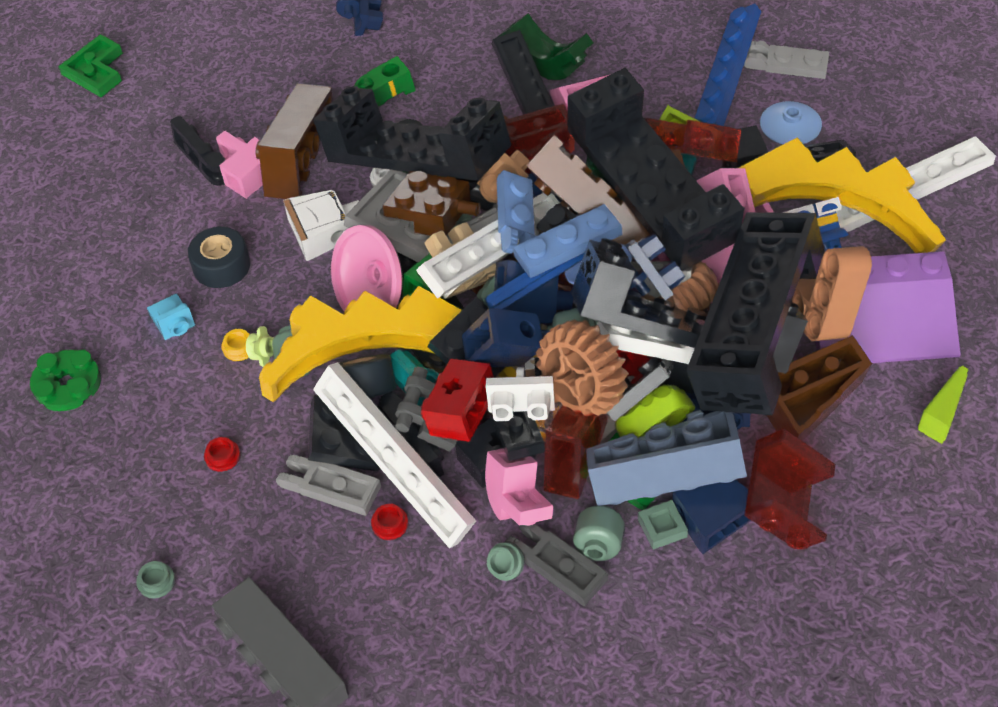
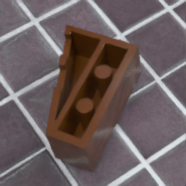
(818, 386)

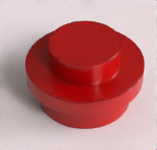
(221, 454)
(389, 522)

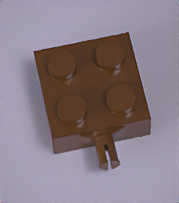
(430, 202)

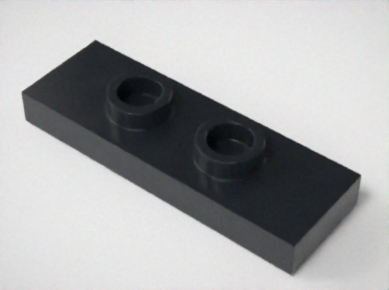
(521, 72)

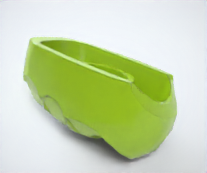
(661, 405)

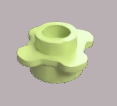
(260, 346)

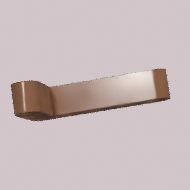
(836, 293)

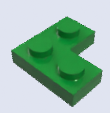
(90, 66)

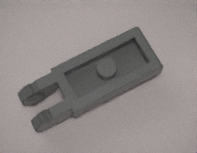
(561, 564)

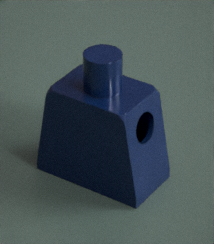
(542, 301)
(503, 338)
(712, 512)

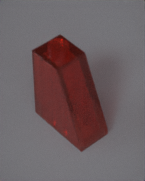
(566, 448)

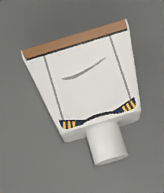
(317, 221)

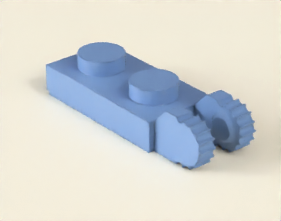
(514, 209)

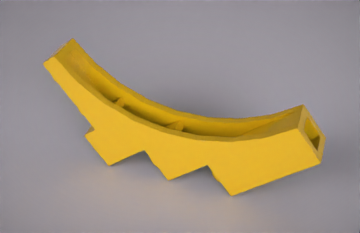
(879, 193)
(367, 323)

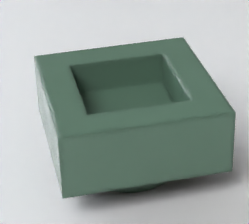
(662, 524)

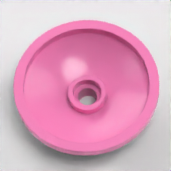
(368, 263)

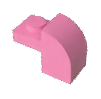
(241, 167)
(513, 491)

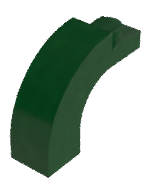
(551, 58)

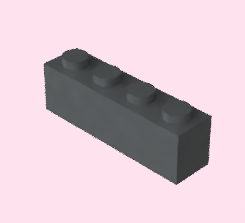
(277, 649)

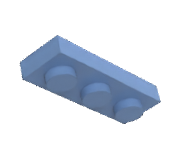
(566, 240)

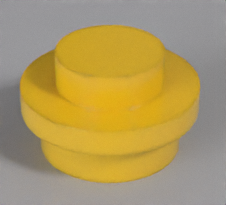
(235, 345)

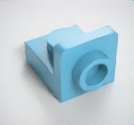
(171, 316)

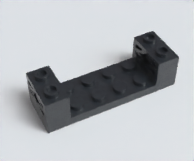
(463, 149)
(646, 173)
(604, 295)
(736, 347)

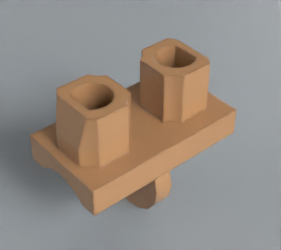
(515, 164)

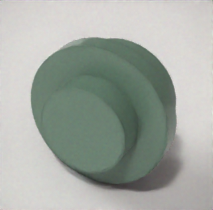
(505, 561)
(155, 579)

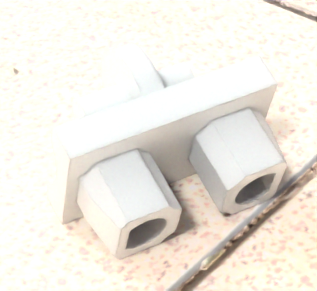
(520, 394)

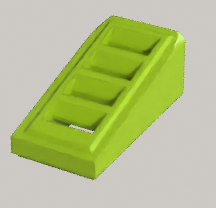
(941, 410)

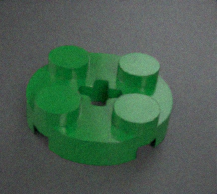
(52, 367)

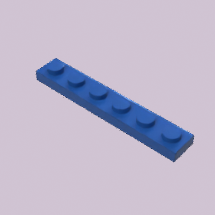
(728, 65)

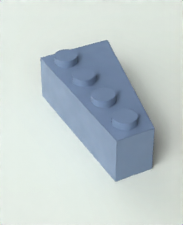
(667, 459)

